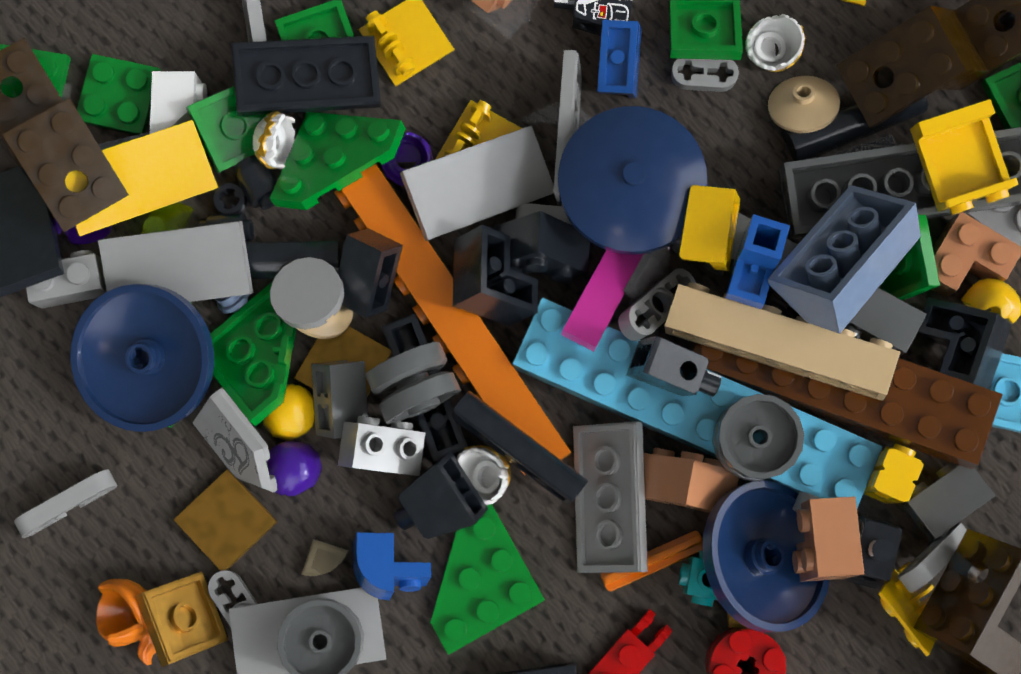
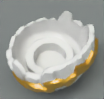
(779, 30)
(274, 139)
(487, 471)

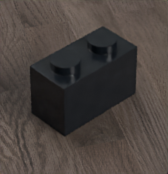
(368, 271)

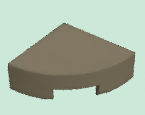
(323, 558)

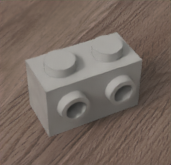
(81, 281)
(381, 448)

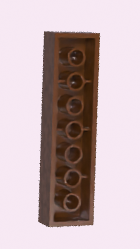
(919, 412)

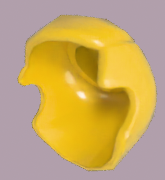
(994, 295)
(293, 416)

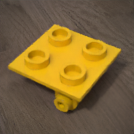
(406, 39)
(475, 127)
(906, 608)

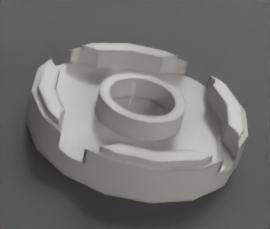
(307, 293)

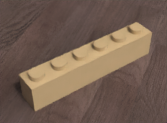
(782, 341)

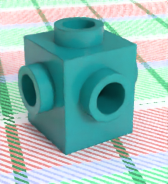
(691, 579)

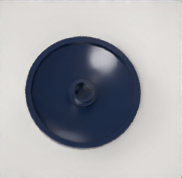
(630, 179)
(142, 357)
(750, 558)

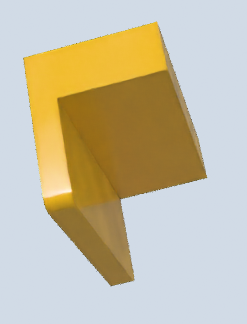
(710, 226)

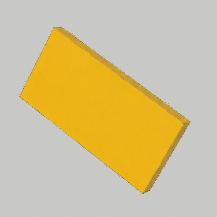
(154, 172)

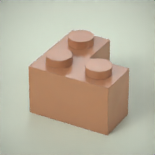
(973, 248)
(685, 479)
(831, 540)

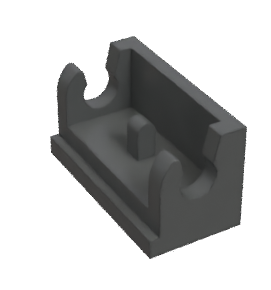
(338, 395)

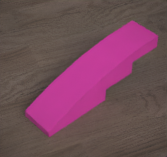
(600, 299)

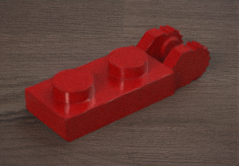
(629, 653)

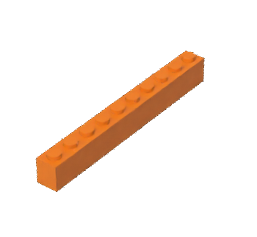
(457, 330)

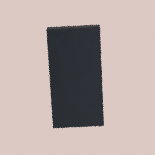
(305, 75)
(26, 235)

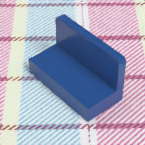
(619, 57)

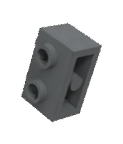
(947, 500)

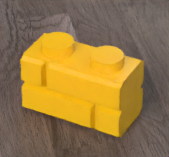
(894, 475)

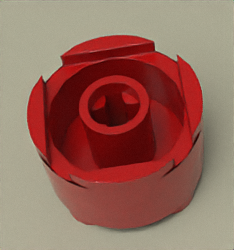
(740, 644)

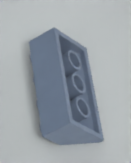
(846, 256)

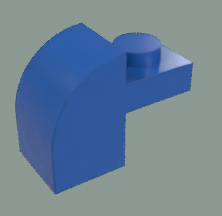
(756, 261)
(379, 573)

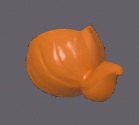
(121, 619)

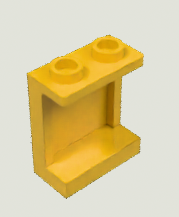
(962, 158)

